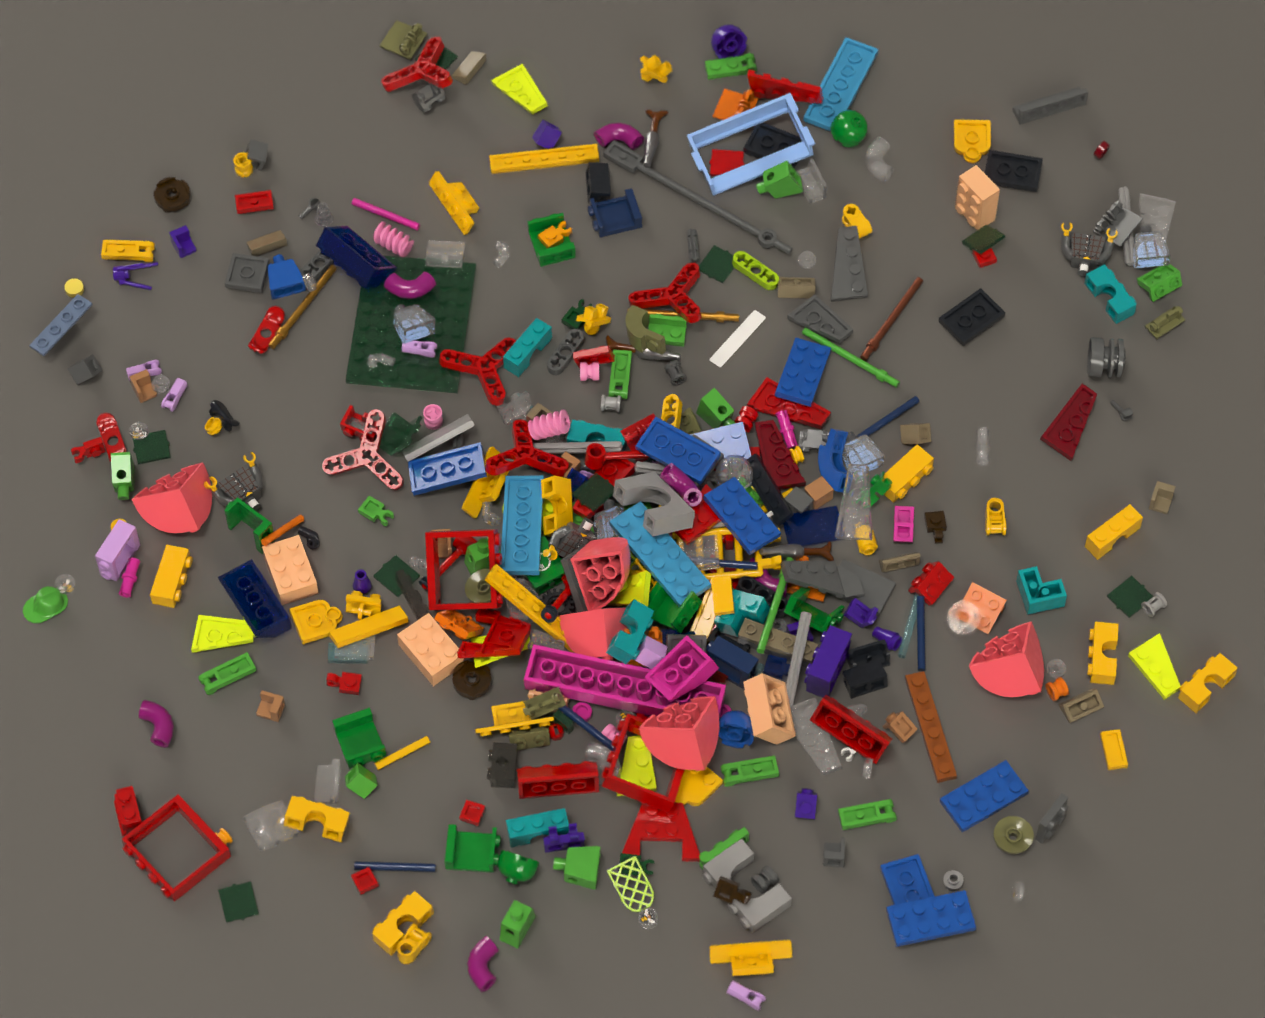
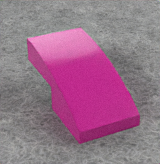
(903, 524)

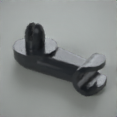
(219, 408)

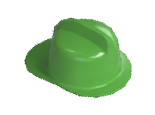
(45, 605)

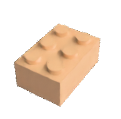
(977, 198)
(290, 570)
(430, 649)
(769, 709)

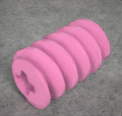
(392, 241)
(549, 425)

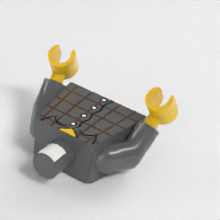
(1086, 250)
(243, 483)
(569, 538)

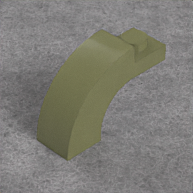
(638, 335)

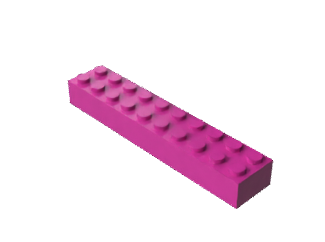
(605, 682)

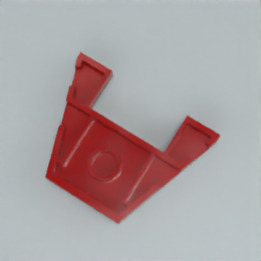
(504, 637)
(659, 825)

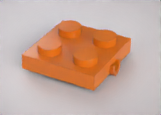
(458, 623)

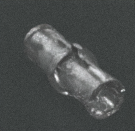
(983, 446)

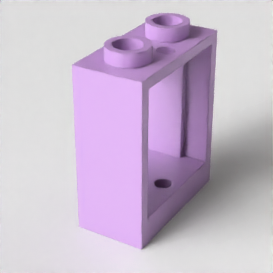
(116, 550)

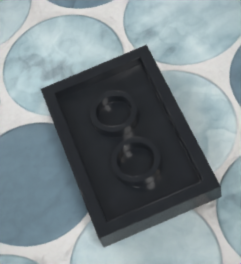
(768, 140)
(1013, 170)
(971, 317)

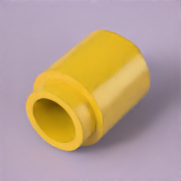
(867, 546)

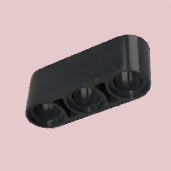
(756, 588)

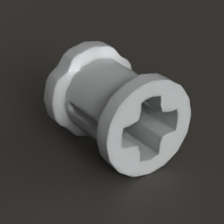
(610, 403)
(1154, 604)

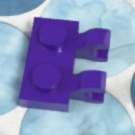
(556, 842)

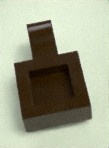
(935, 523)
(728, 891)

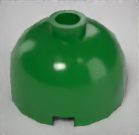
(849, 128)
(516, 867)

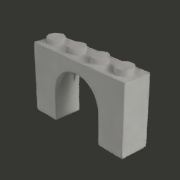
(649, 487)
(757, 910)

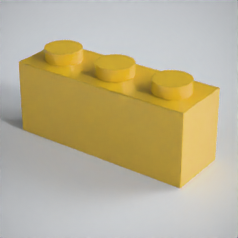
(908, 472)
(171, 576)

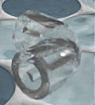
(875, 162)
(599, 753)

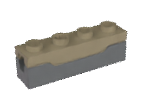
(779, 642)

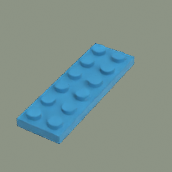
(841, 82)
(522, 525)
(660, 556)

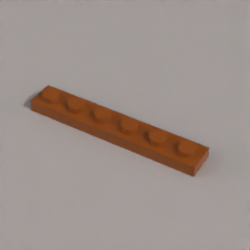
(930, 727)

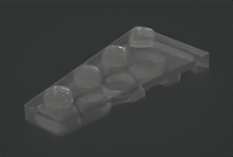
(1156, 213)
(855, 508)
(813, 738)

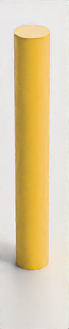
(402, 752)

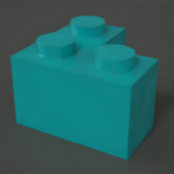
(1039, 595)
(745, 606)

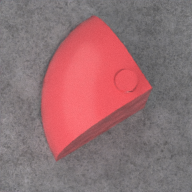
(177, 501)
(602, 570)
(592, 630)
(1011, 663)
(684, 733)

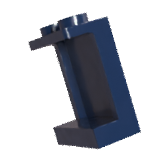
(615, 215)

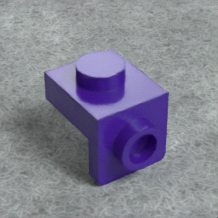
(860, 613)
(806, 804)

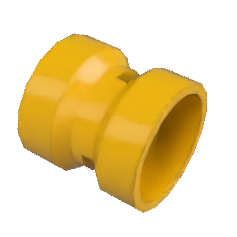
(243, 166)

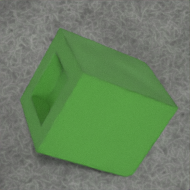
(361, 780)

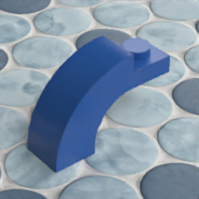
(831, 461)

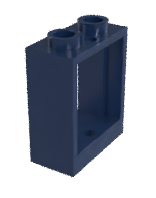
(732, 661)

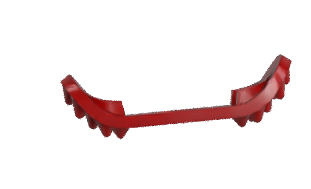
(272, 322)
(109, 428)

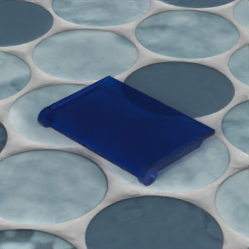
(812, 526)

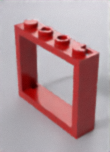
(433, 574)
(626, 788)
(175, 805)

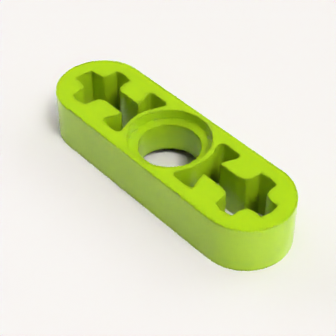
(762, 281)

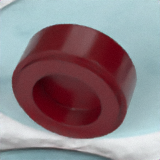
(1101, 150)

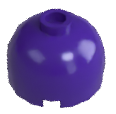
(728, 41)

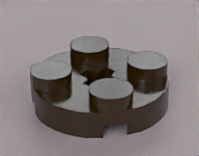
(173, 203)
(471, 689)

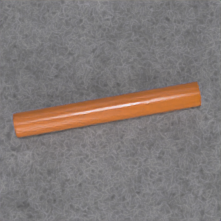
(282, 530)

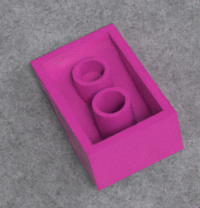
(682, 670)

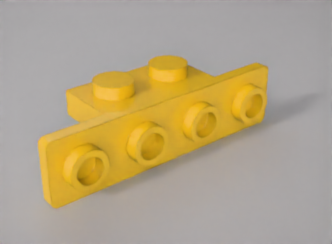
(455, 200)
(484, 489)
(509, 716)
(751, 957)

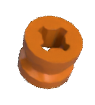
(1057, 689)

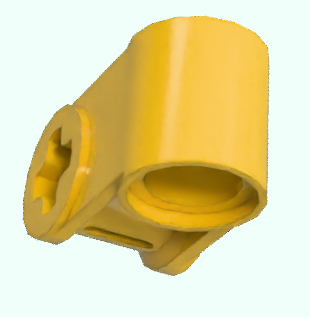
(854, 217)
(995, 520)
(415, 941)

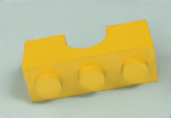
(559, 493)
(1104, 537)
(1102, 668)
(1217, 670)
(302, 811)
(412, 909)

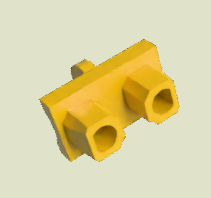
(654, 69)
(594, 318)
(363, 605)

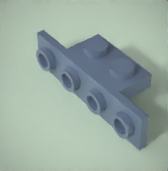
(60, 325)

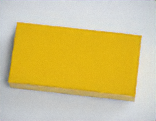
(722, 595)
(1113, 749)

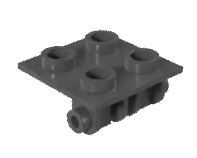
(1118, 219)

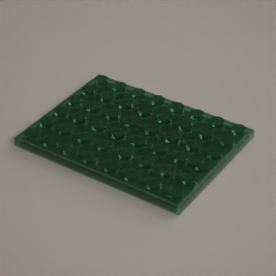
(375, 333)

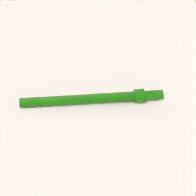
(881, 374)
(772, 612)

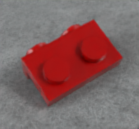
(931, 582)

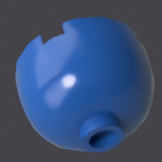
(735, 729)

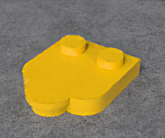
(972, 139)
(315, 620)
(697, 786)

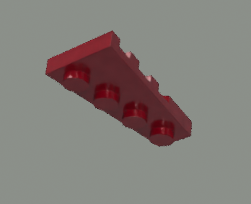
(1069, 424)
(777, 456)

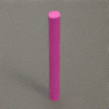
(386, 214)

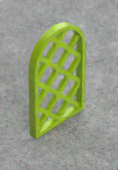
(635, 889)

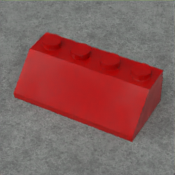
(850, 728)
(558, 780)

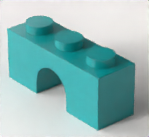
(1104, 282)
(519, 355)
(586, 432)
(637, 619)
(524, 828)

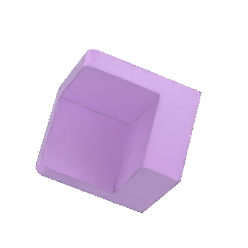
(651, 652)

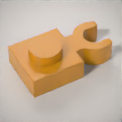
(554, 236)

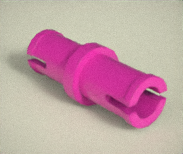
(787, 429)
(129, 577)

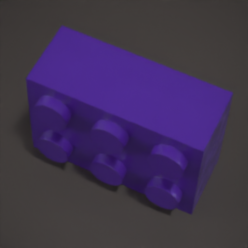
(827, 661)

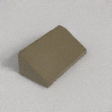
(469, 67)
(267, 243)
(796, 287)
(899, 562)
(1081, 705)

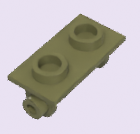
(1165, 322)
(689, 423)
(544, 703)
(535, 738)

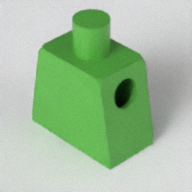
(781, 181)
(715, 410)
(123, 474)
(477, 556)
(580, 866)
(518, 921)

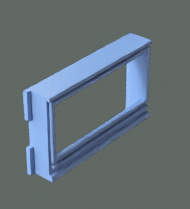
(744, 121)

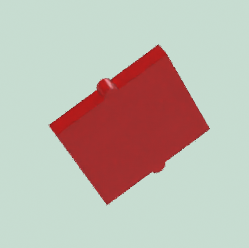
(725, 161)

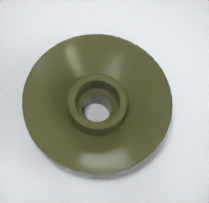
(475, 587)
(1015, 827)

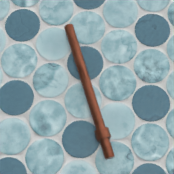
(873, 343)

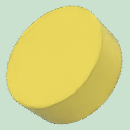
(74, 287)

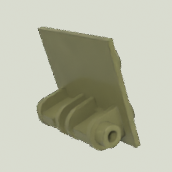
(404, 39)

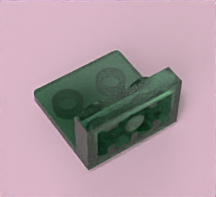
(397, 433)

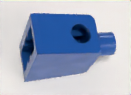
(284, 278)

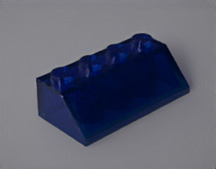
(355, 256)
(255, 601)

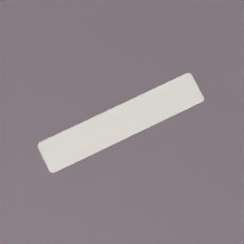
(737, 338)

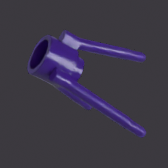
(122, 273)

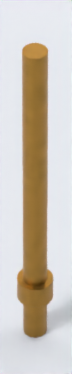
(720, 316)
(282, 332)

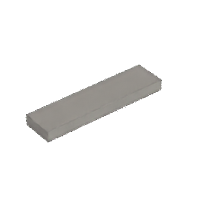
(438, 437)

